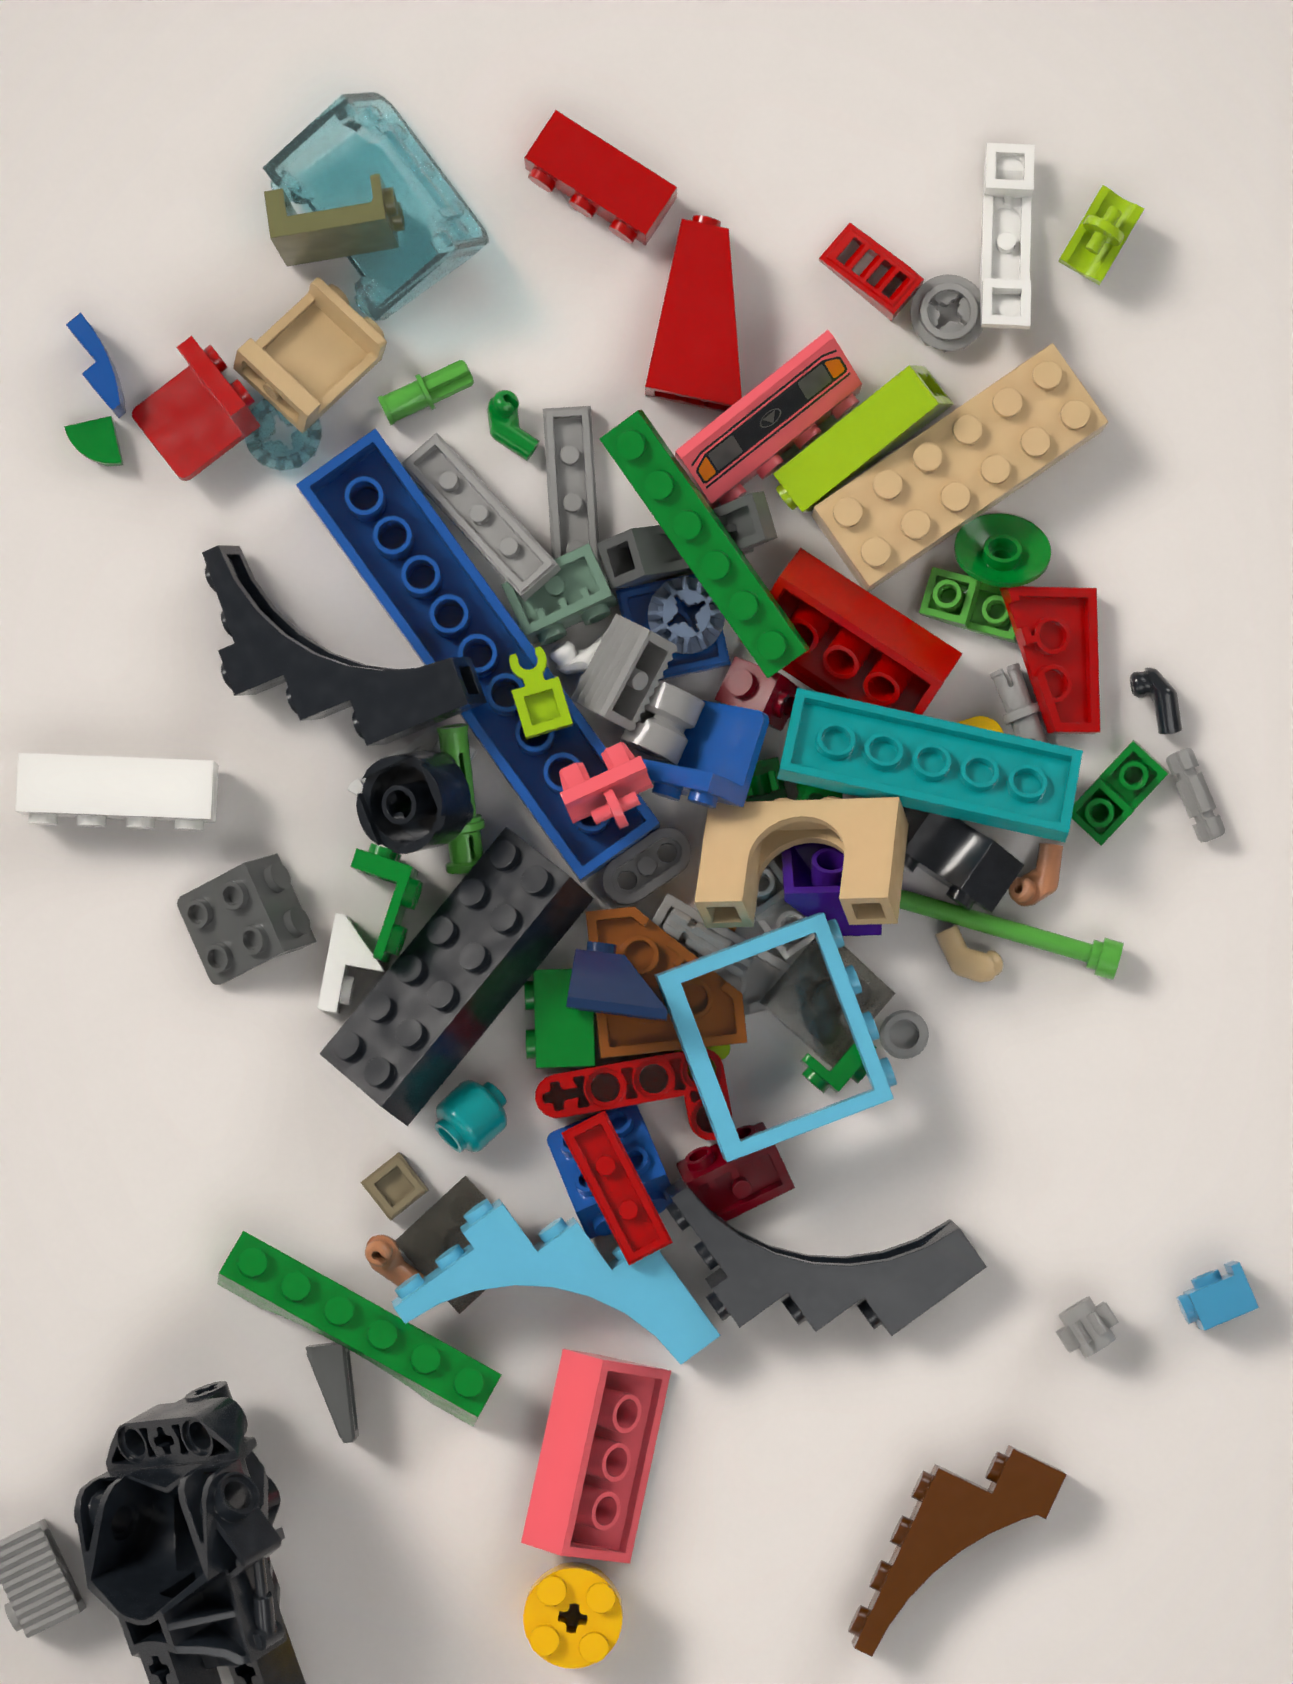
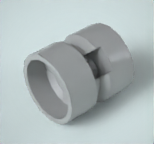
(664, 723)

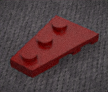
(1060, 652)

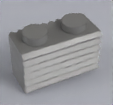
(624, 672)
(36, 1580)

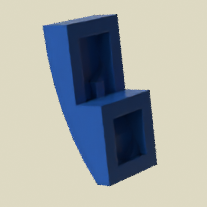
(102, 373)

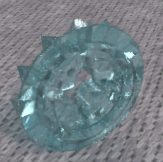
(274, 453)

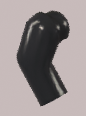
(1162, 694)

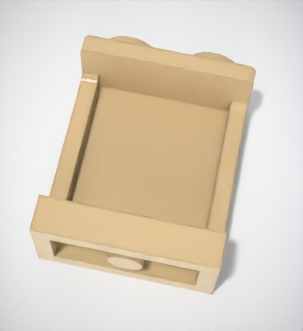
(311, 355)

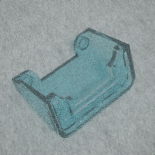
(332, 169)

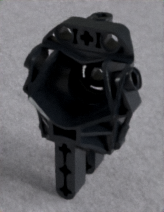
(185, 1543)

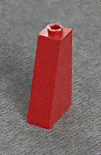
(697, 330)

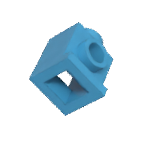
(1217, 1297)

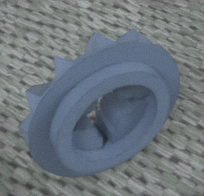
(663, 610)

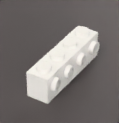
(116, 789)

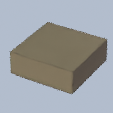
(394, 1186)

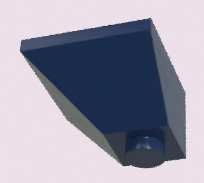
(611, 985)

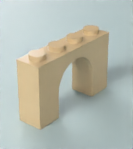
(747, 838)

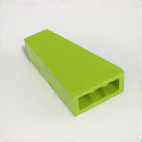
(862, 438)

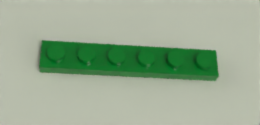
(704, 543)

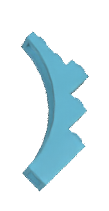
(563, 1260)

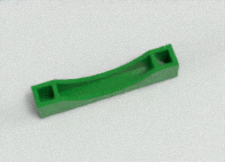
(324, 1306)

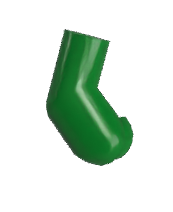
(505, 427)

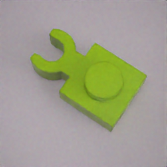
(541, 701)

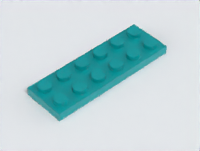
(931, 764)

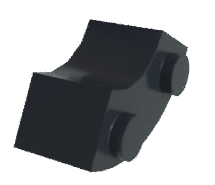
(960, 858)

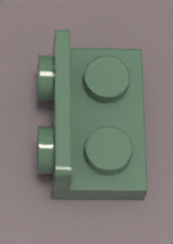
(569, 597)

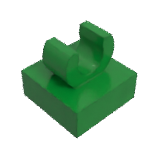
(765, 783)

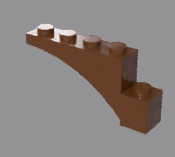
(944, 1522)

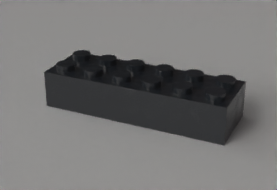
(456, 976)

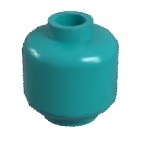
(471, 1116)

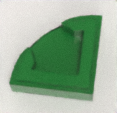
(96, 440)

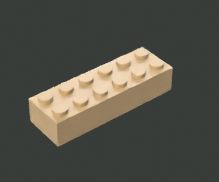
(959, 468)

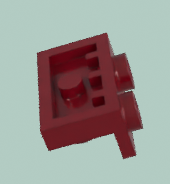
(738, 1184)

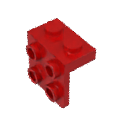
(196, 413)

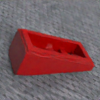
(896, 268)

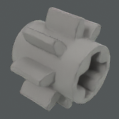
(1087, 1327)

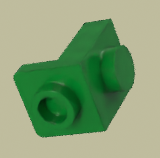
(847, 1067)

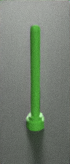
(1099, 955)

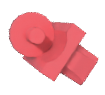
(606, 793)

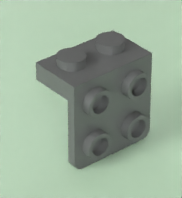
(245, 918)

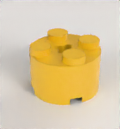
(549, 1632)

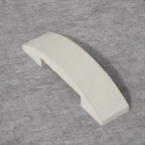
(1006, 236)

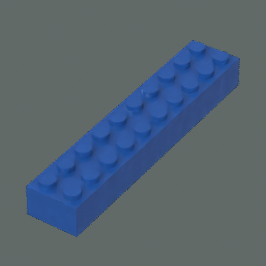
(452, 612)

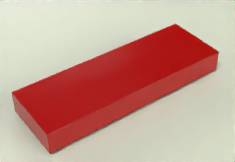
(617, 1187)

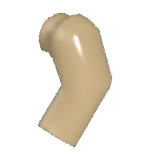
(966, 961)

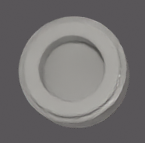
(904, 1034)

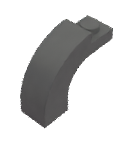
(649, 555)

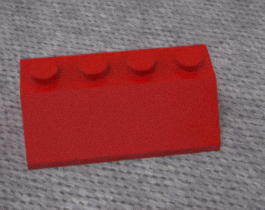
(858, 641)

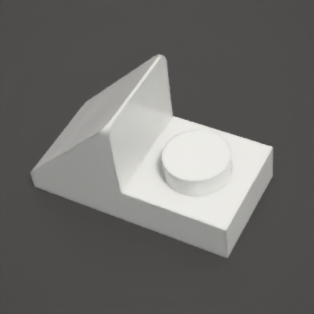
(345, 950)

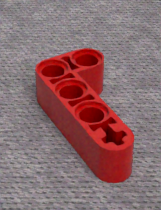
(631, 1090)

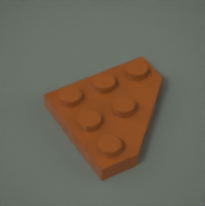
(713, 1001)

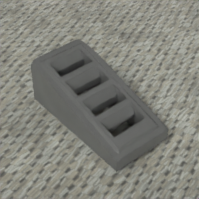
(334, 1376)

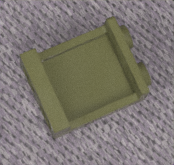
(336, 230)

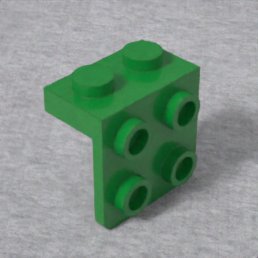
(386, 865)

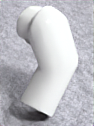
(570, 660)

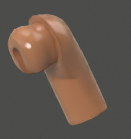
(1040, 881)
(387, 1259)

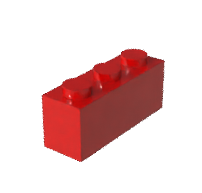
(599, 179)

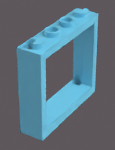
(860, 1024)

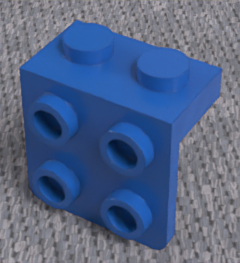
(717, 757)
(642, 1153)

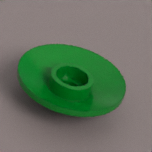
(1002, 550)

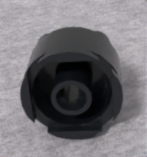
(414, 801)

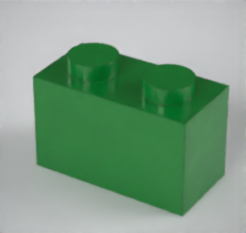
(560, 1034)

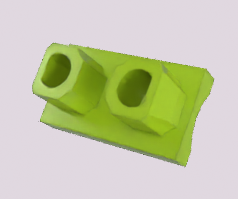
(1101, 235)

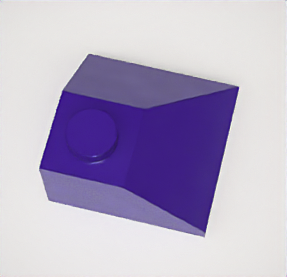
(813, 885)

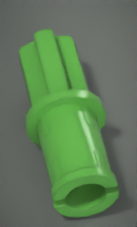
(426, 391)

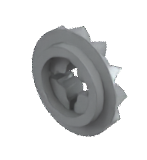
(942, 291)

